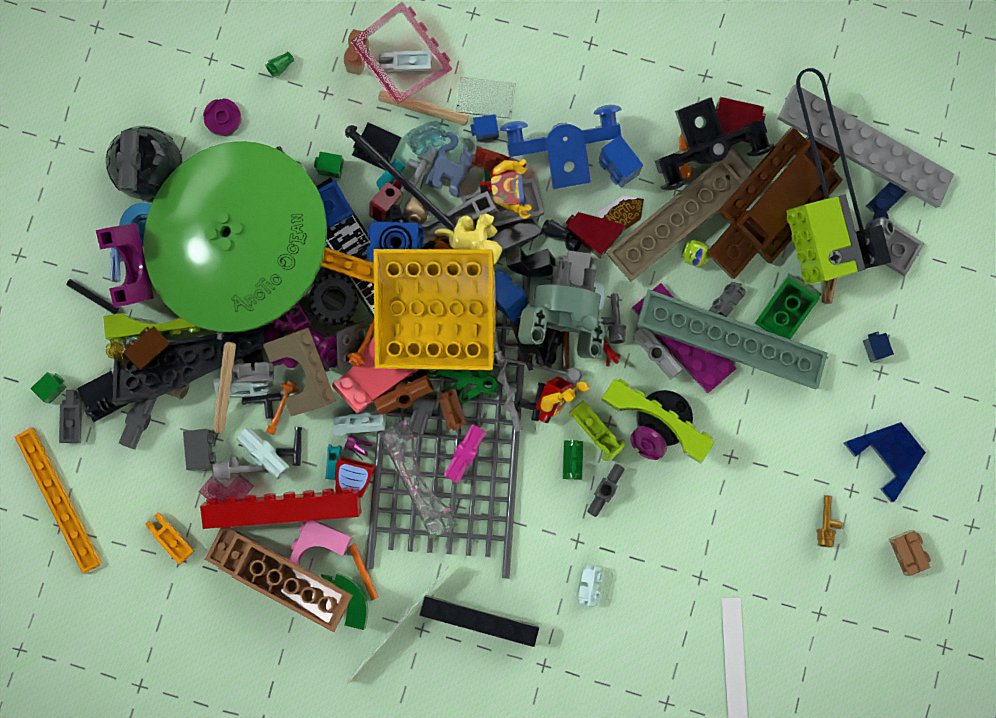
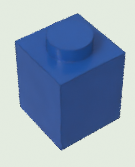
(485, 127)

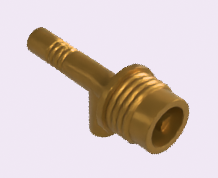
(826, 535)

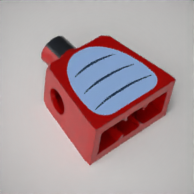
(353, 474)

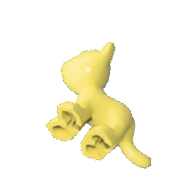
(468, 237)

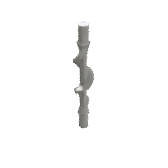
(510, 390)

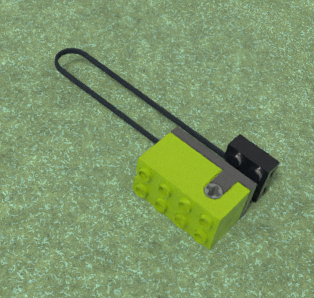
(825, 229)

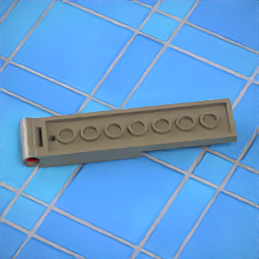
(679, 216)

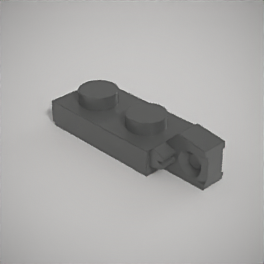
(70, 418)

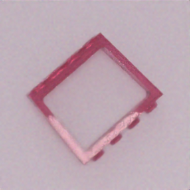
(397, 96)

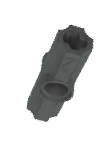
(128, 160)
(136, 422)

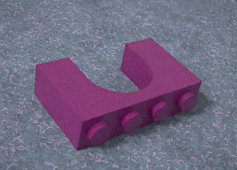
(137, 281)

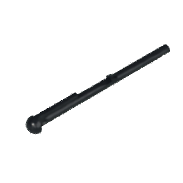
(351, 132)

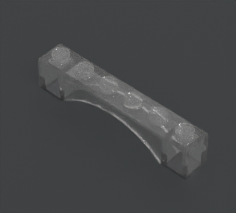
(400, 447)

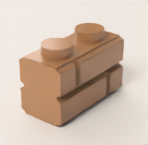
(910, 552)

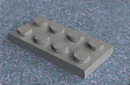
(505, 216)

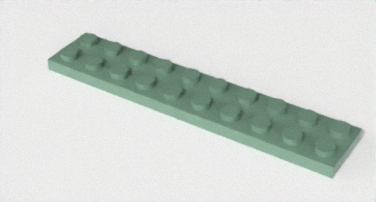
(732, 339)

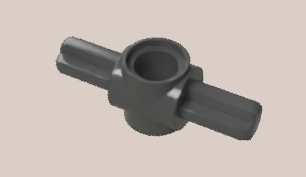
(611, 481)

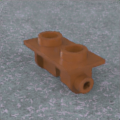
(451, 409)

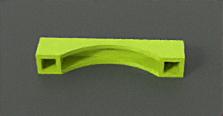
(122, 327)
(693, 443)

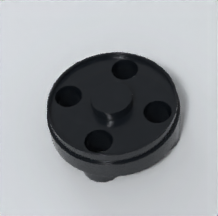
(668, 401)

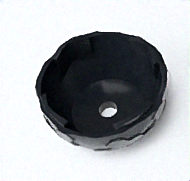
(158, 160)

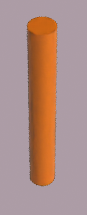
(363, 572)

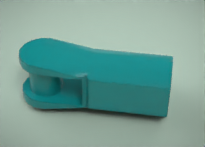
(387, 177)
(332, 464)

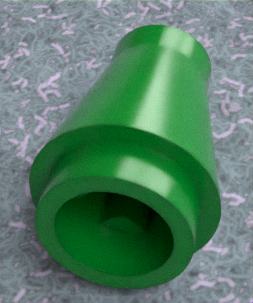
(278, 64)

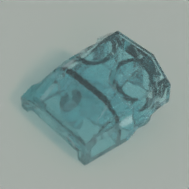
(423, 135)

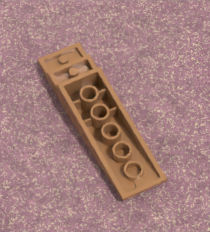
(278, 578)

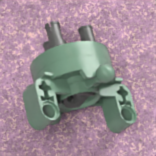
(565, 308)

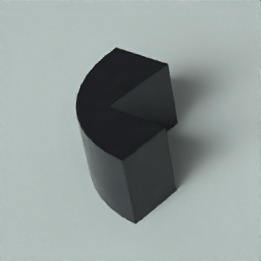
(533, 265)

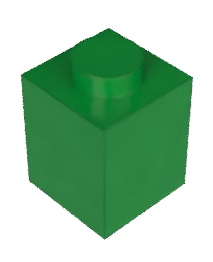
(329, 164)
(49, 387)

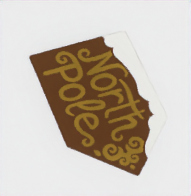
(624, 210)

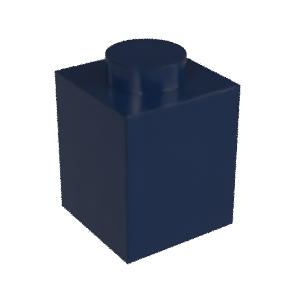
(877, 346)

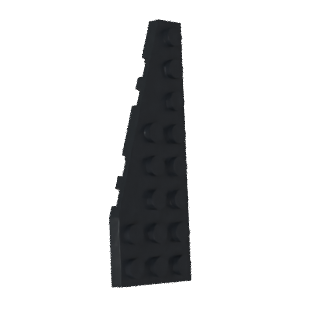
(179, 365)

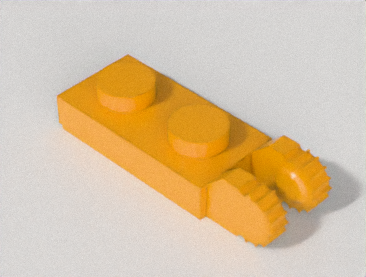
(170, 539)

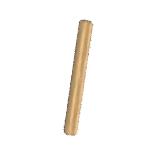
(427, 109)
(224, 387)

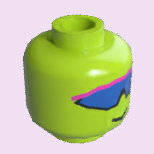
(695, 253)

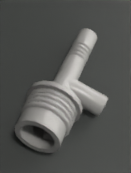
(426, 159)
(223, 470)

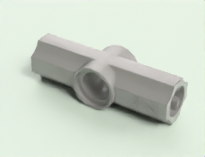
(666, 362)

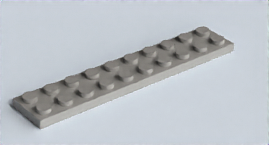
(868, 147)

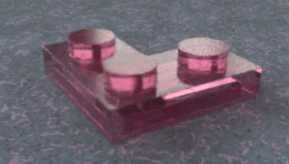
(214, 489)

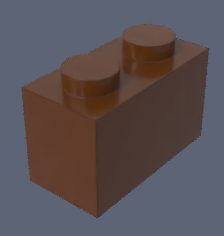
(146, 347)

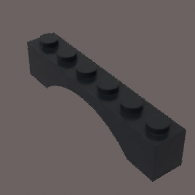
(479, 621)

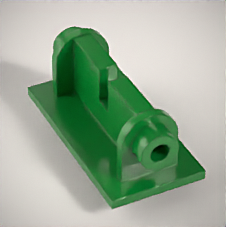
(572, 459)

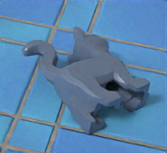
(448, 169)

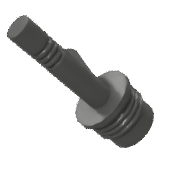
(616, 331)

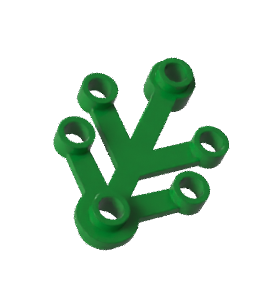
(465, 379)

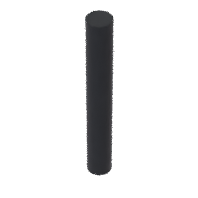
(93, 297)

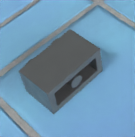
(199, 449)

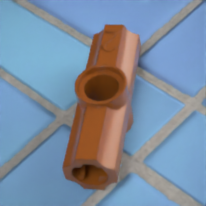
(403, 395)

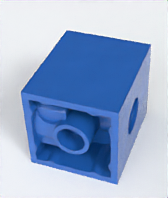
(387, 234)

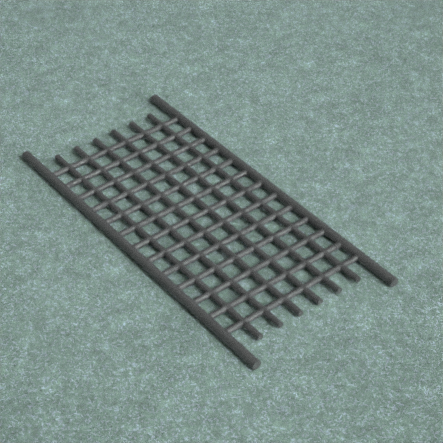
(513, 461)

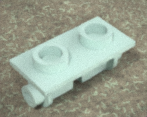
(590, 593)

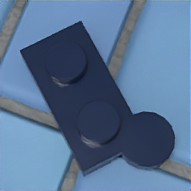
(885, 200)

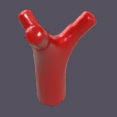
(610, 354)

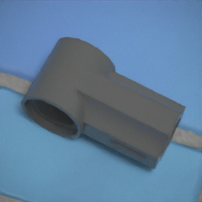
(423, 409)

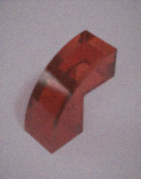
(489, 159)

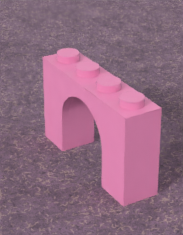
(318, 534)

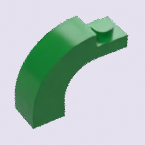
(358, 606)

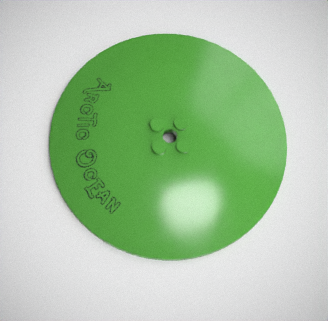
(272, 242)

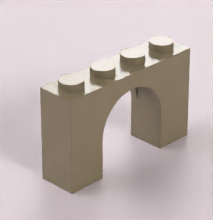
(302, 349)

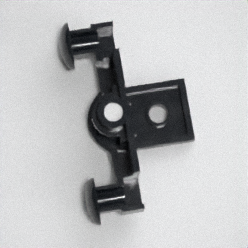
(708, 142)

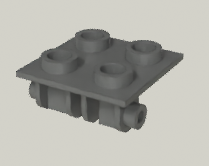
(349, 341)

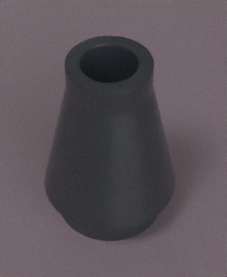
(554, 230)

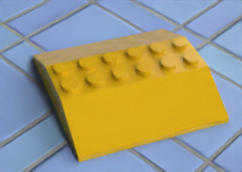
(434, 309)

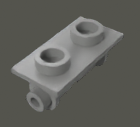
(261, 372)

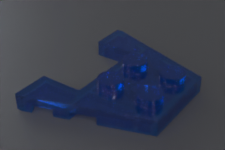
(896, 449)

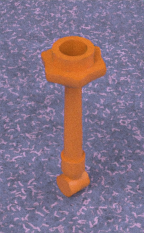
(356, 358)
(289, 388)

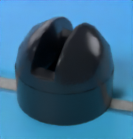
(573, 244)

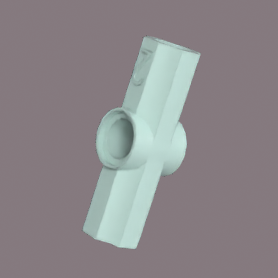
(262, 453)

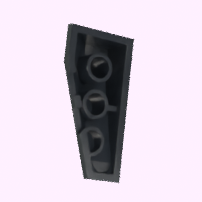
(515, 234)

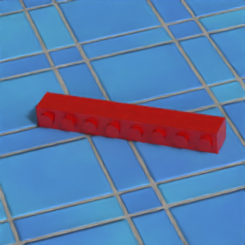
(280, 509)

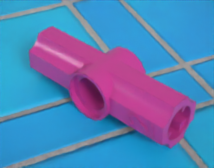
(465, 453)

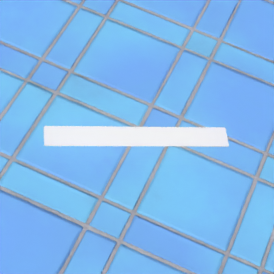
(402, 619)
(734, 658)

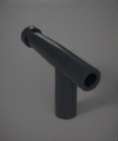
(266, 399)
(532, 406)
(296, 451)

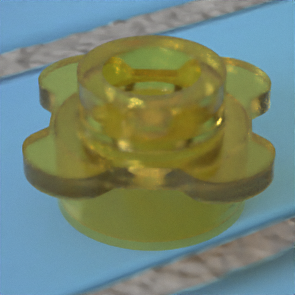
(115, 350)

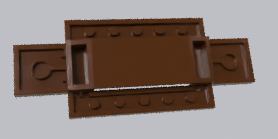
(765, 225)

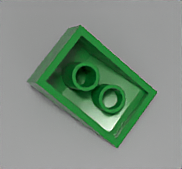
(788, 307)

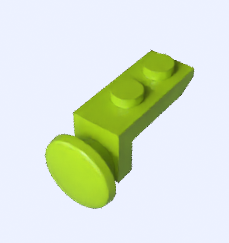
(597, 431)

